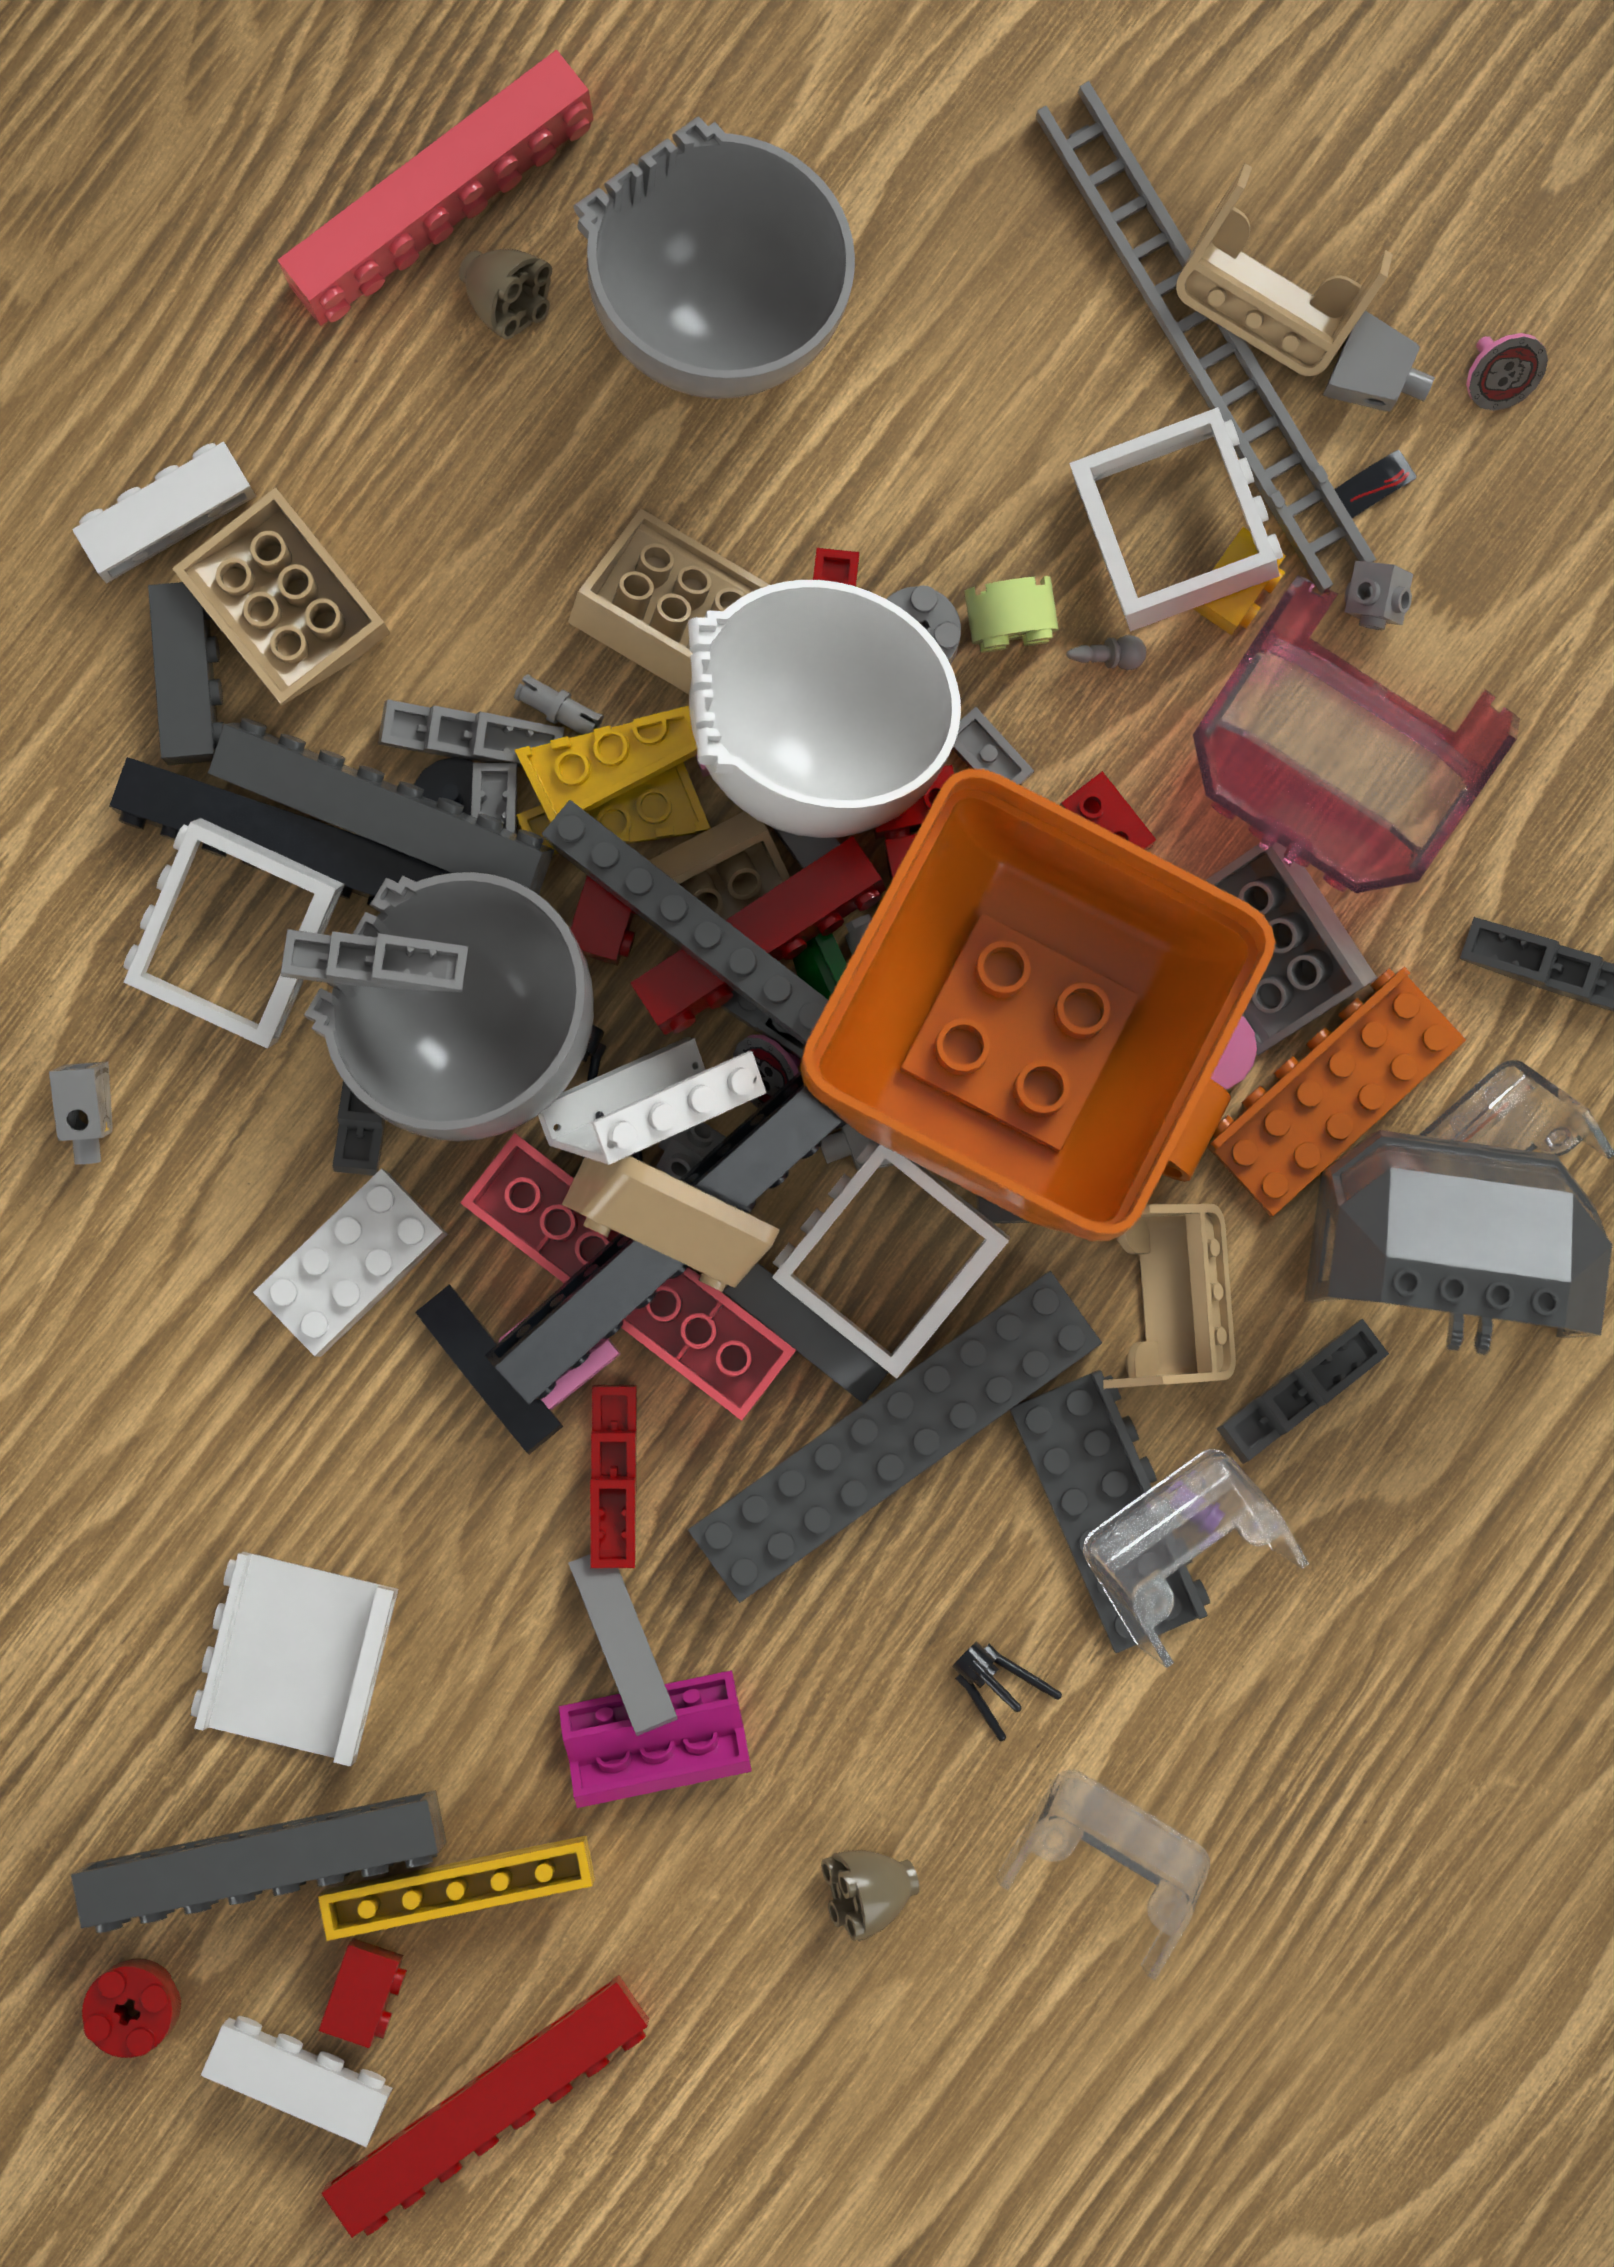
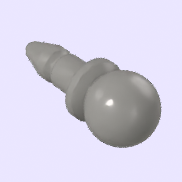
(1126, 652)

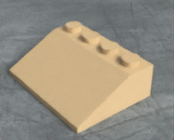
(649, 592)
(281, 598)

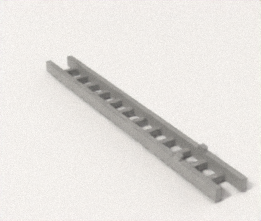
(1174, 331)

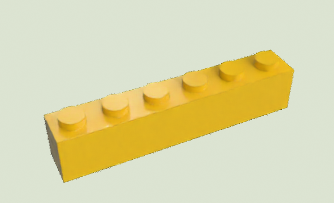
(456, 1888)

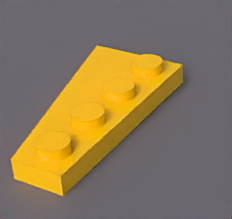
(607, 761)
(651, 811)

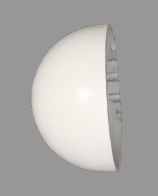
(820, 706)

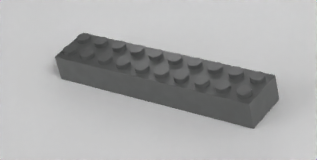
(894, 1436)

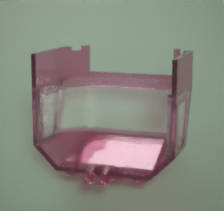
(1338, 758)

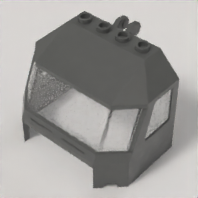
(1460, 1235)

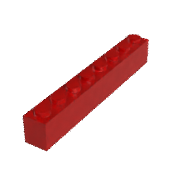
(485, 2107)

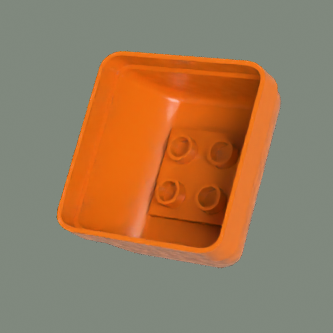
(1039, 1010)

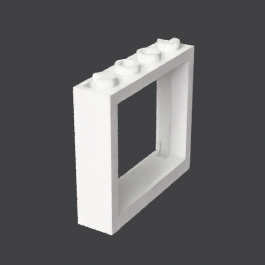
(1202, 588)
(155, 918)
(820, 1222)

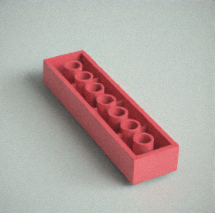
(438, 189)
(684, 1324)

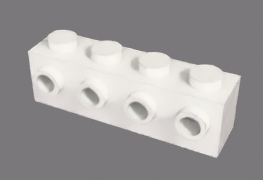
(163, 512)
(297, 2080)

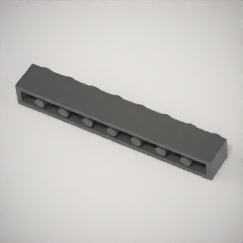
(376, 808)
(686, 921)

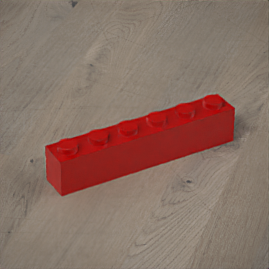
(777, 922)

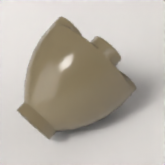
(507, 289)
(867, 1890)

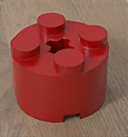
(108, 2020)

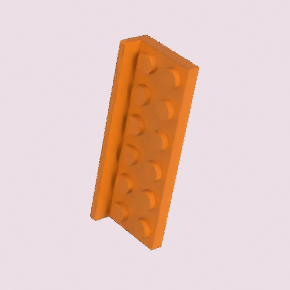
(1334, 1091)

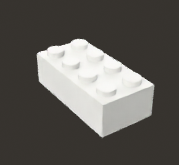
(350, 1263)

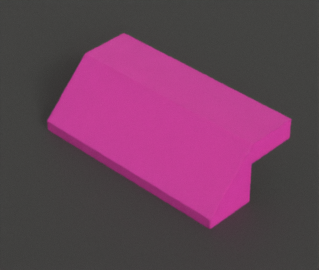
(696, 1748)

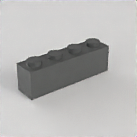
(184, 675)

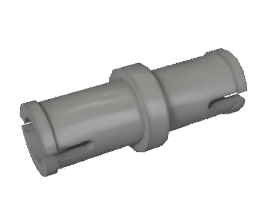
(557, 706)

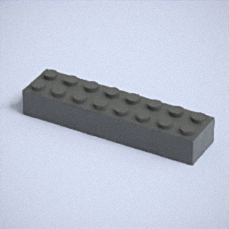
(259, 1860)

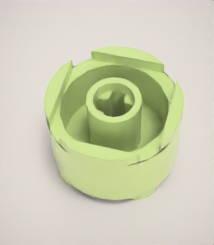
(1012, 612)

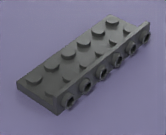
(1089, 1475)

